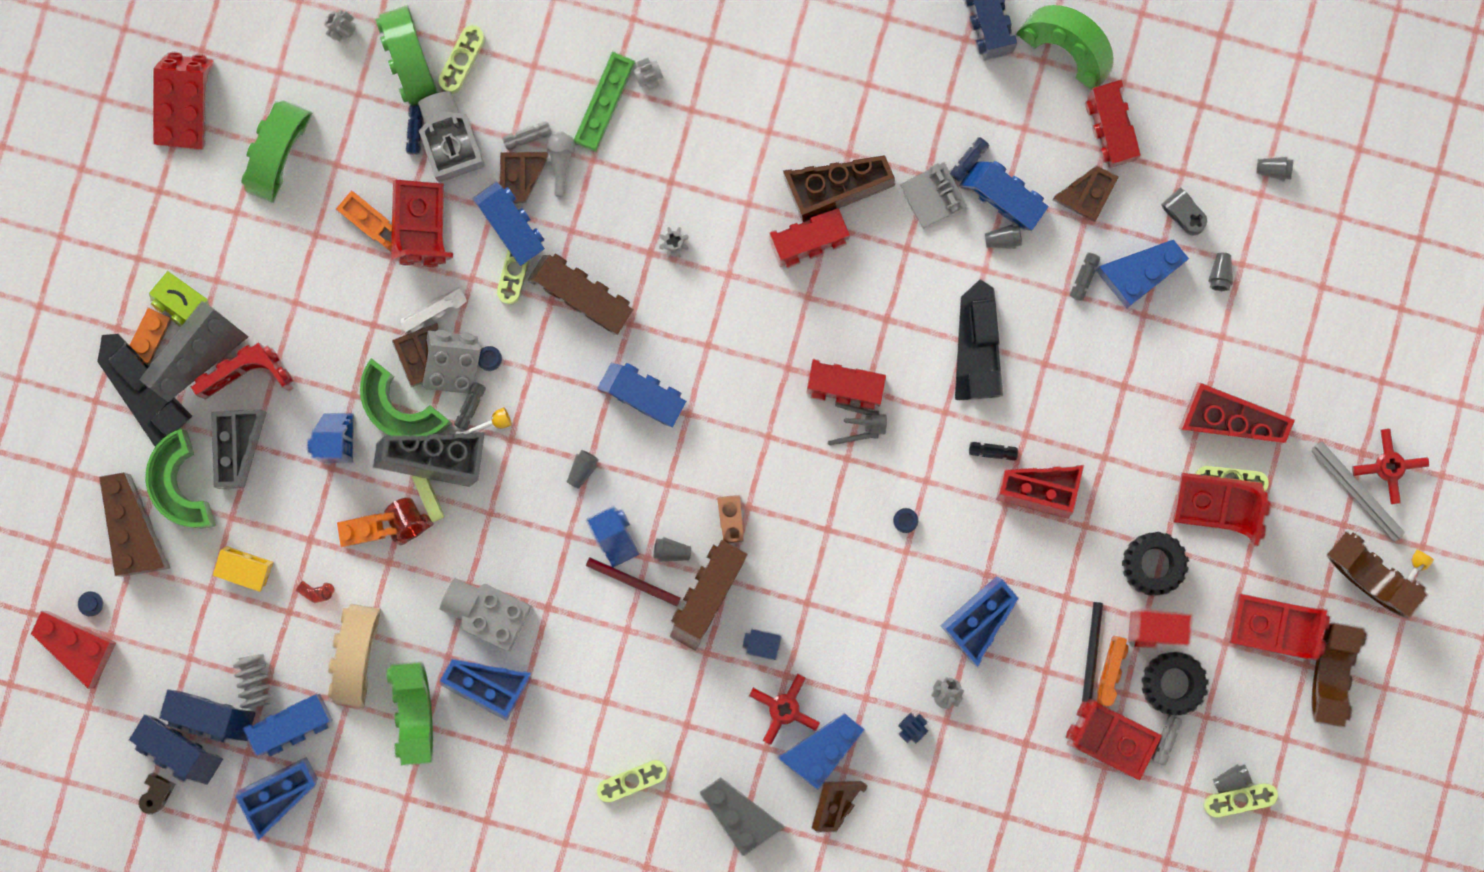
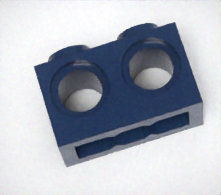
(762, 644)

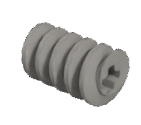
(252, 681)

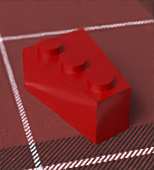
(1112, 124)
(809, 238)
(845, 385)
(1042, 490)
(1155, 628)
(74, 646)

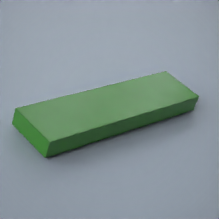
(604, 101)

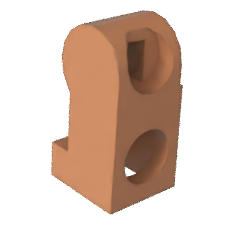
(731, 518)

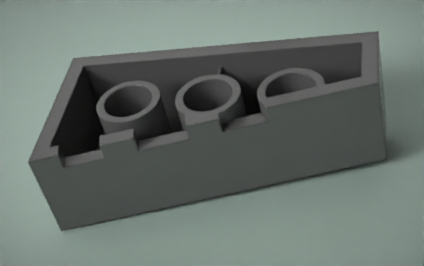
(192, 351)
(434, 457)

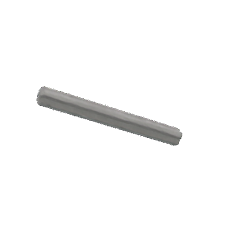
(1357, 491)

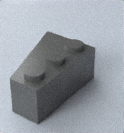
(234, 445)
(739, 816)

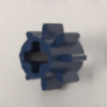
(913, 728)

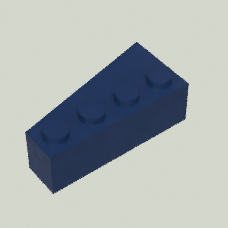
(992, 28)

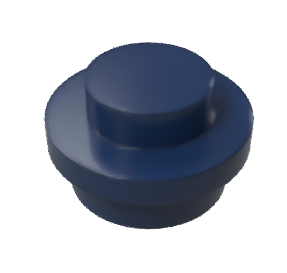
(489, 358)
(905, 520)
(90, 603)

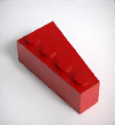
(1228, 415)

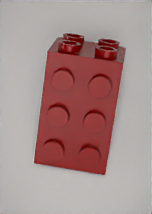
(180, 100)
(418, 223)
(247, 360)
(1223, 504)
(1279, 627)
(1112, 738)

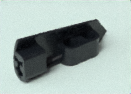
(978, 341)
(124, 370)

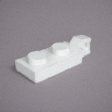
(433, 309)

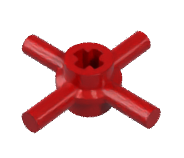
(1391, 457)
(795, 714)

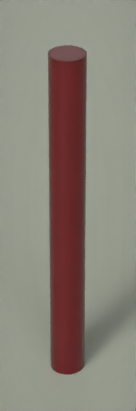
(633, 581)

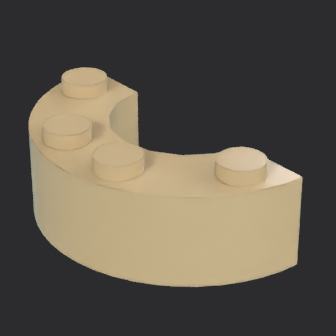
(352, 655)

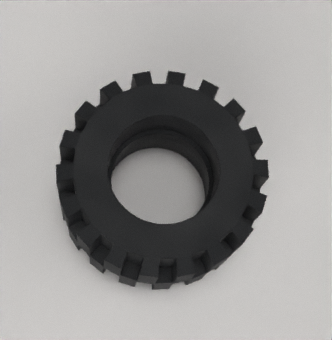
(1174, 553)
(1196, 687)

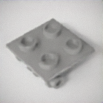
(933, 195)

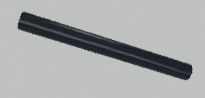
(1092, 651)

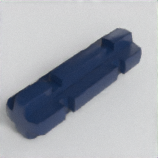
(413, 128)
(969, 159)

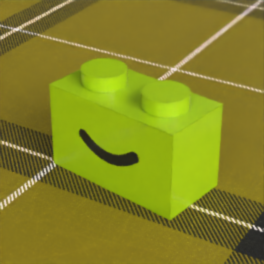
(175, 298)

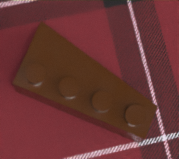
(581, 293)
(707, 595)

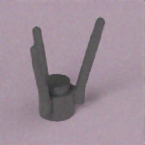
(874, 422)

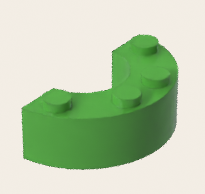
(1077, 35)
(406, 55)
(272, 149)
(379, 409)
(163, 486)
(414, 712)

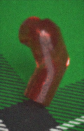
(317, 594)

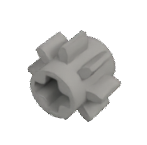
(339, 25)
(648, 73)
(676, 234)
(947, 693)

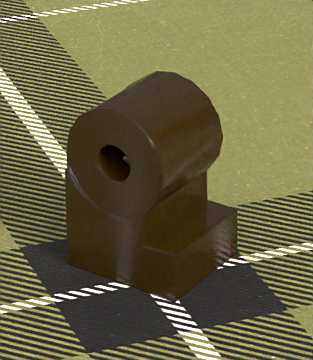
(156, 795)

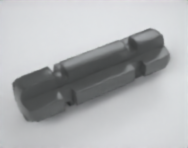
(1085, 276)
(470, 406)

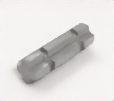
(526, 135)
(1167, 740)

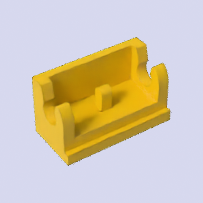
(242, 568)

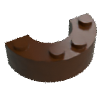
(1374, 579)
(1332, 674)

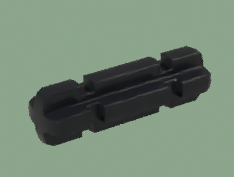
(993, 451)

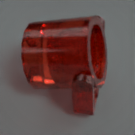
(407, 520)

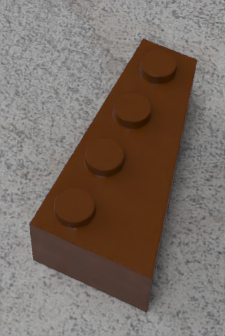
(837, 185)
(129, 528)

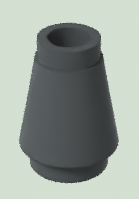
(1276, 168)
(1005, 237)
(1221, 273)
(582, 468)
(671, 550)
(1233, 779)

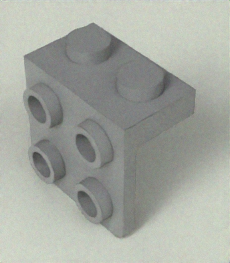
(451, 361)

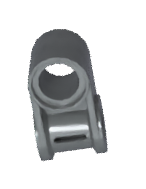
(1183, 209)

